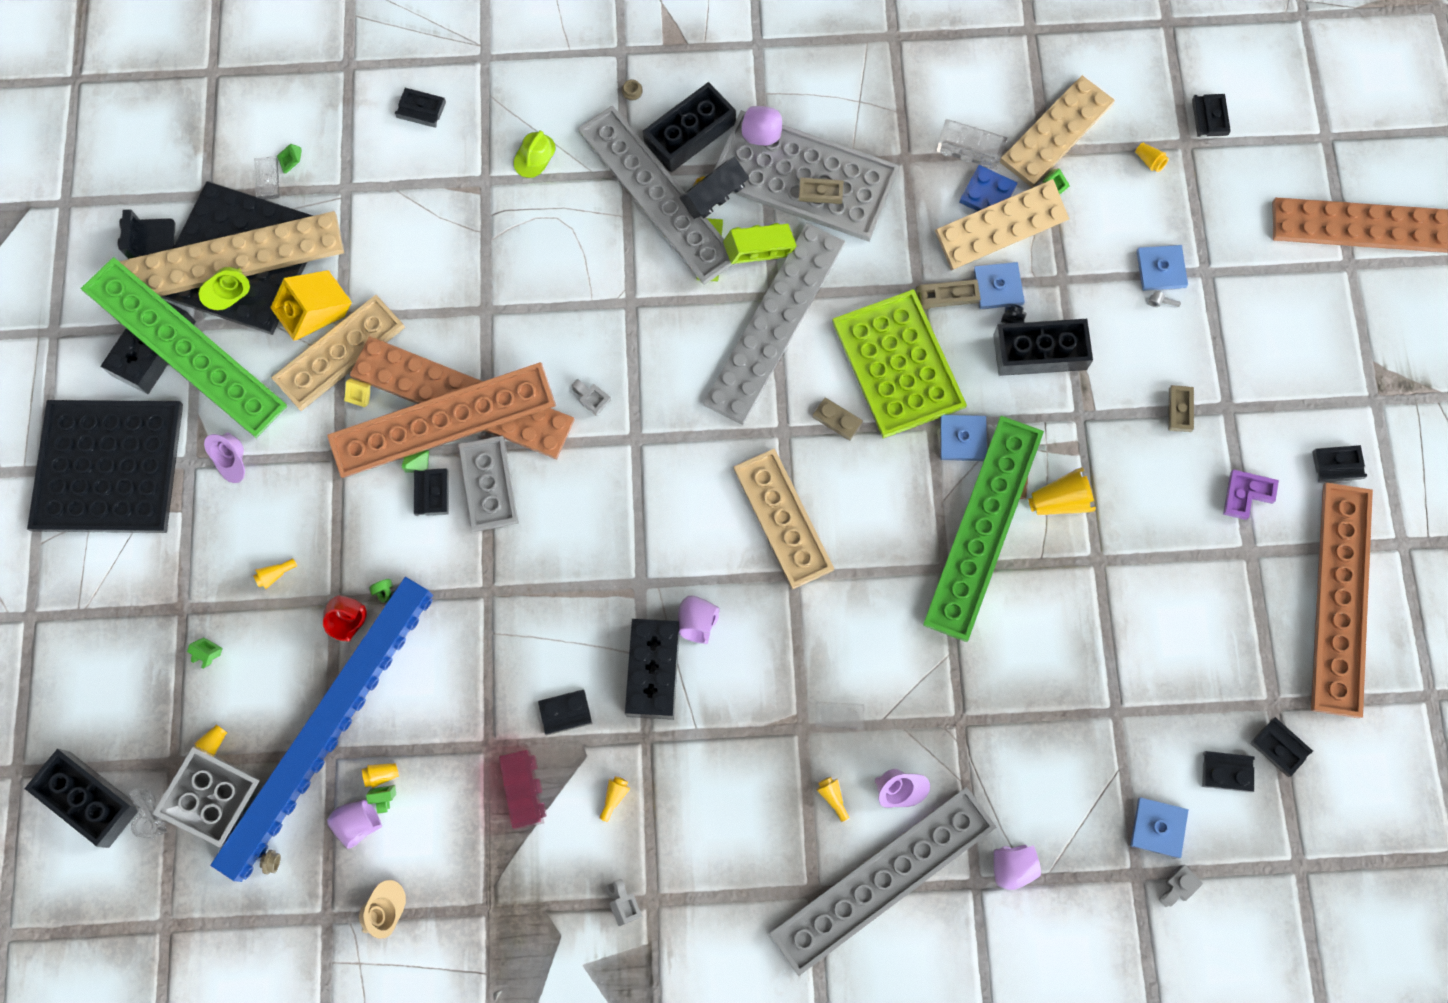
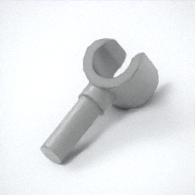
(1158, 297)

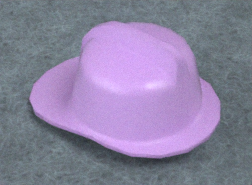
(227, 456)
(901, 789)

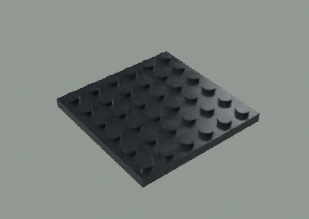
(229, 212)
(105, 466)

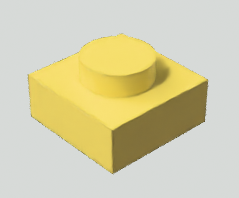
(357, 392)

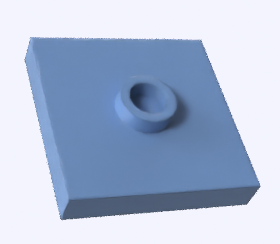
(1162, 267)
(999, 285)
(963, 437)
(1159, 827)

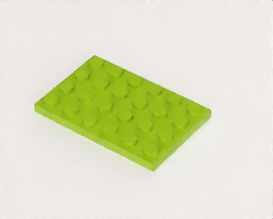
(898, 363)

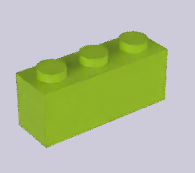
(759, 243)

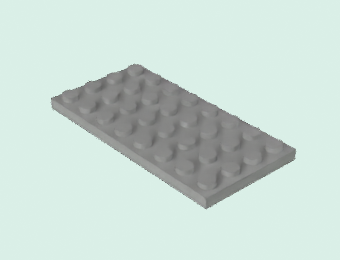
(777, 171)

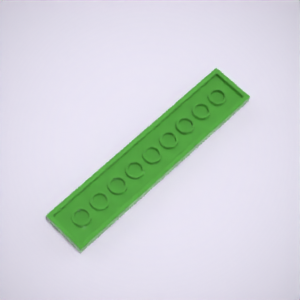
(184, 347)
(983, 529)

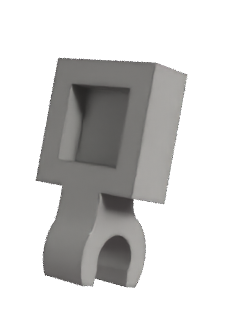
(592, 398)
(1182, 884)
(624, 906)

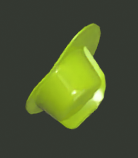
(534, 154)
(224, 288)

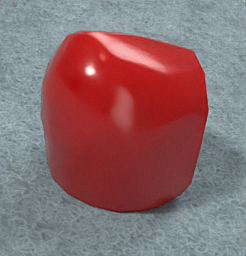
(343, 617)

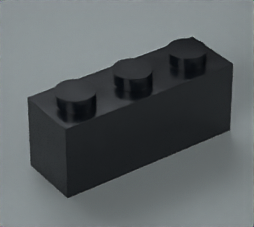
(714, 188)

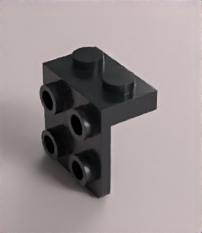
(144, 235)

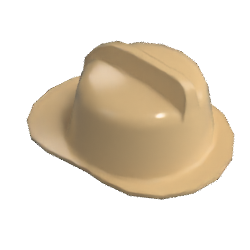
(383, 909)

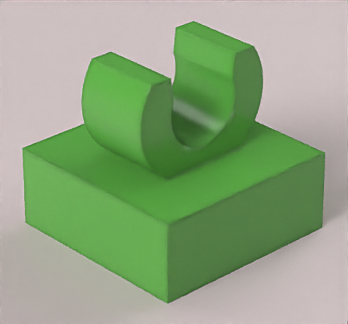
(205, 651)
(382, 797)

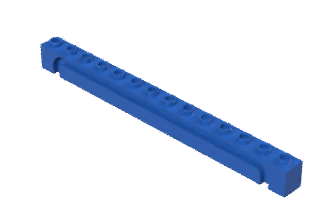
(321, 731)

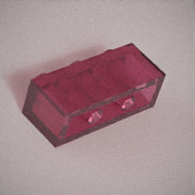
(522, 789)

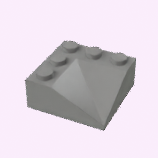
(206, 796)

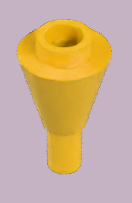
(268, 575)
(616, 790)
(830, 791)

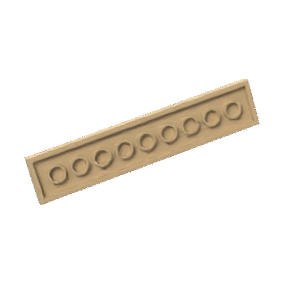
(250, 251)

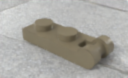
(949, 294)

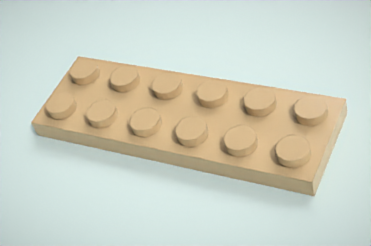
(1057, 131)
(1001, 224)
(336, 352)
(783, 519)

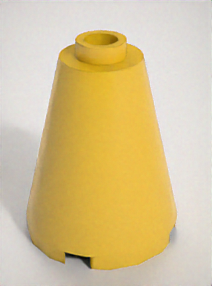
(1064, 495)

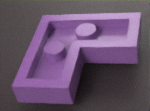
(1244, 488)

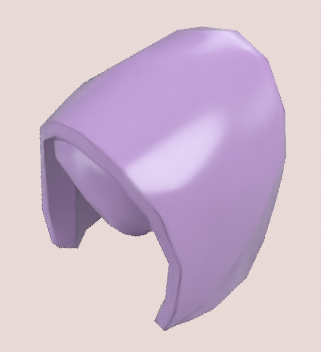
(762, 125)
(696, 619)
(353, 822)
(1016, 866)

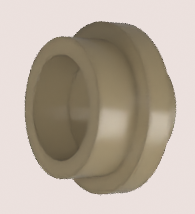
(632, 90)
(270, 862)

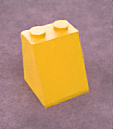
(309, 303)

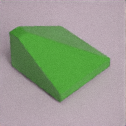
(289, 157)
(1059, 179)
(416, 462)

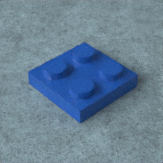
(987, 189)

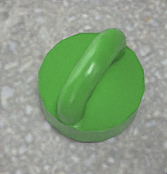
(380, 587)

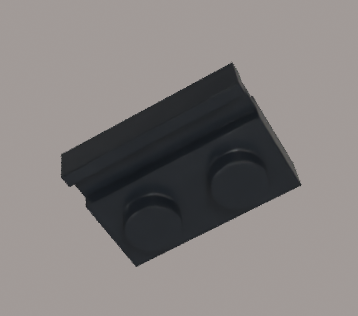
(420, 107)
(1211, 115)
(1339, 463)
(431, 492)
(565, 712)
(1281, 747)
(1228, 771)

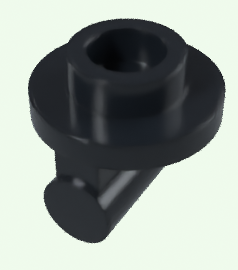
(1013, 314)

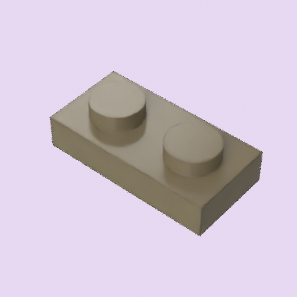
(821, 190)
(1181, 408)
(837, 419)

